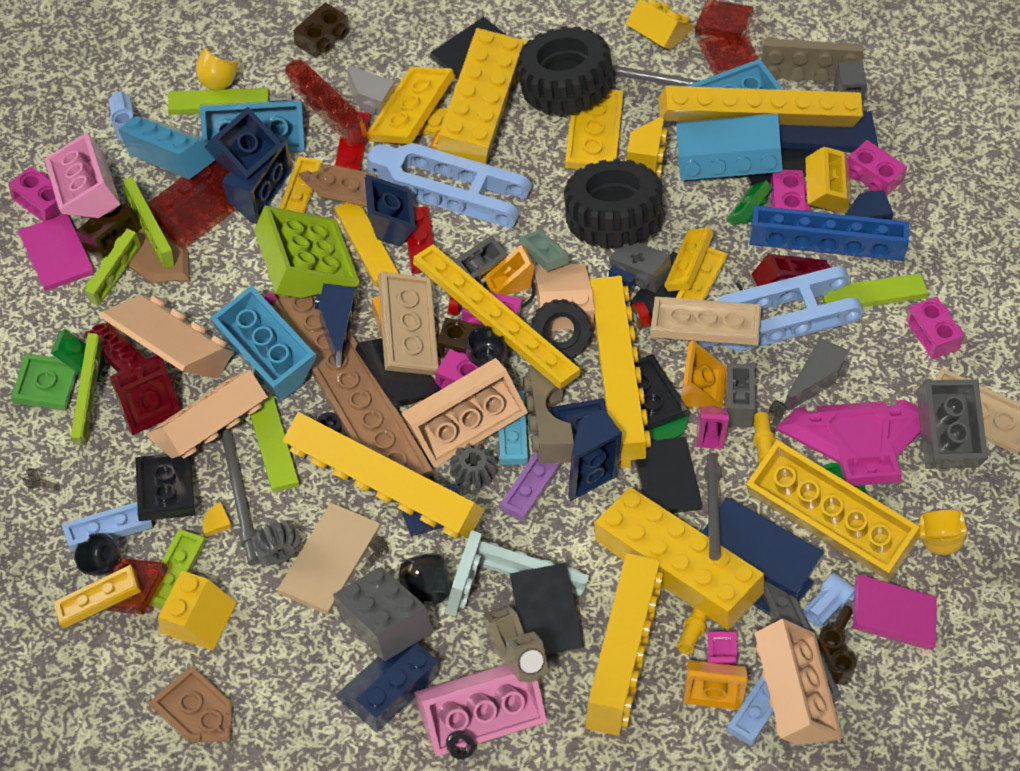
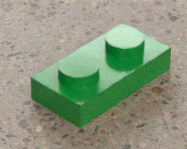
(756, 196)
(71, 351)

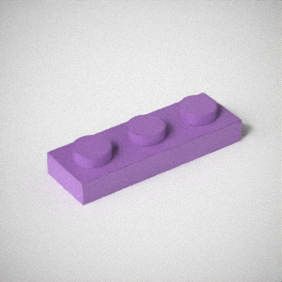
(528, 488)

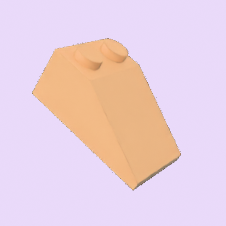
(567, 283)

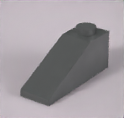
(818, 373)

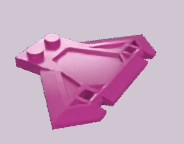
(858, 436)

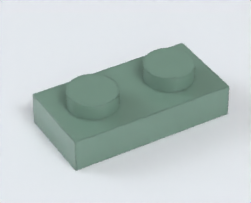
(544, 250)

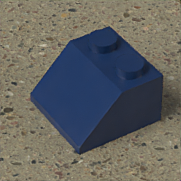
(243, 144)
(389, 210)

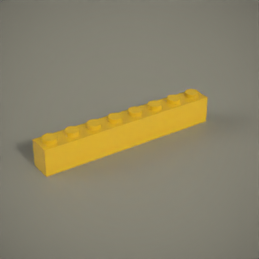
(792, 106)
(618, 366)
(384, 475)

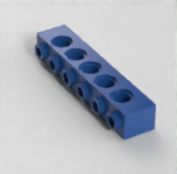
(829, 233)

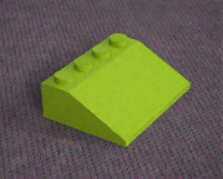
(303, 252)

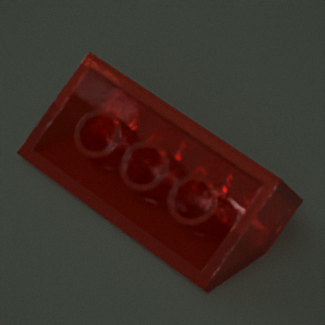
(192, 206)

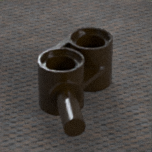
(838, 654)

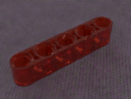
(326, 102)

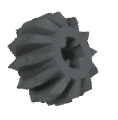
(472, 466)
(276, 543)

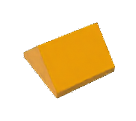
(702, 378)
(714, 685)

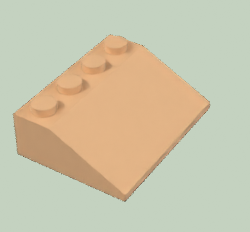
(170, 335)

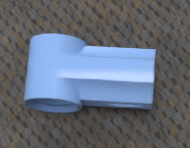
(121, 110)
(832, 597)

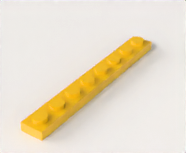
(498, 316)

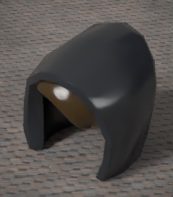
(426, 577)

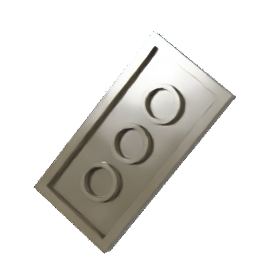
(808, 59)

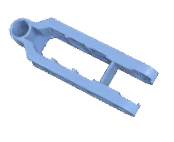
(473, 203)
(801, 322)

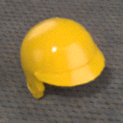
(215, 72)
(943, 531)

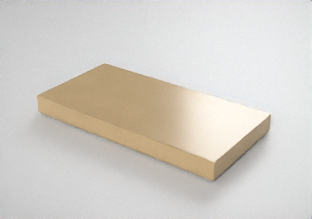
(706, 321)
(408, 323)
(999, 415)
(328, 558)

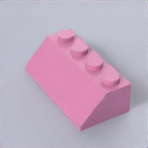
(82, 179)
(480, 704)

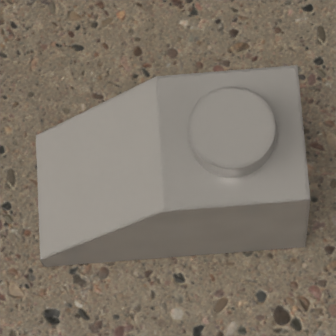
(369, 90)

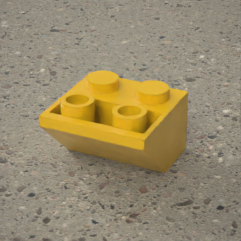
(659, 22)
(646, 145)
(828, 180)

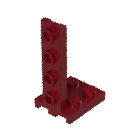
(140, 384)

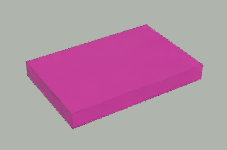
(55, 252)
(895, 612)

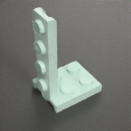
(501, 560)

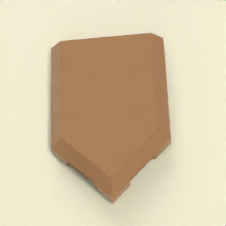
(338, 184)
(149, 266)
(195, 708)

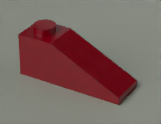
(782, 267)

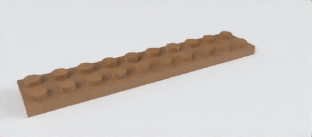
(352, 390)

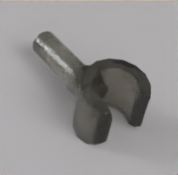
(777, 409)
(36, 481)
(378, 545)

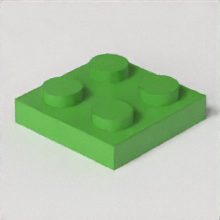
(44, 382)

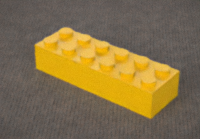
(480, 96)
(833, 510)
(643, 528)
(624, 645)

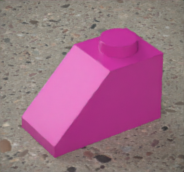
(712, 427)

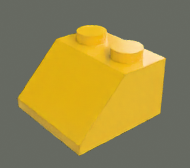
(196, 611)

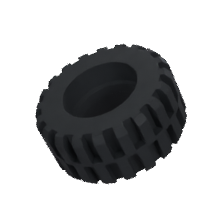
(565, 70)
(614, 203)

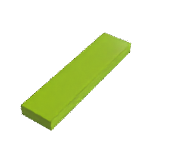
(189, 101)
(148, 223)
(881, 291)
(86, 389)
(273, 450)

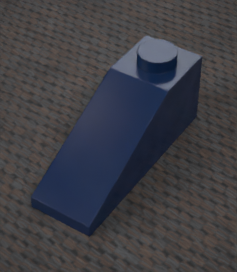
(336, 311)

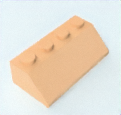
(465, 412)
(208, 414)
(797, 684)

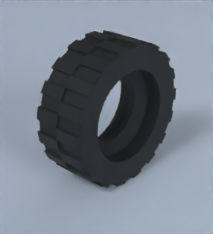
(571, 311)

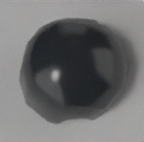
(484, 345)
(97, 554)

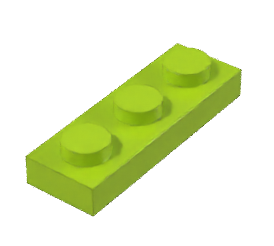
(112, 267)
(179, 557)

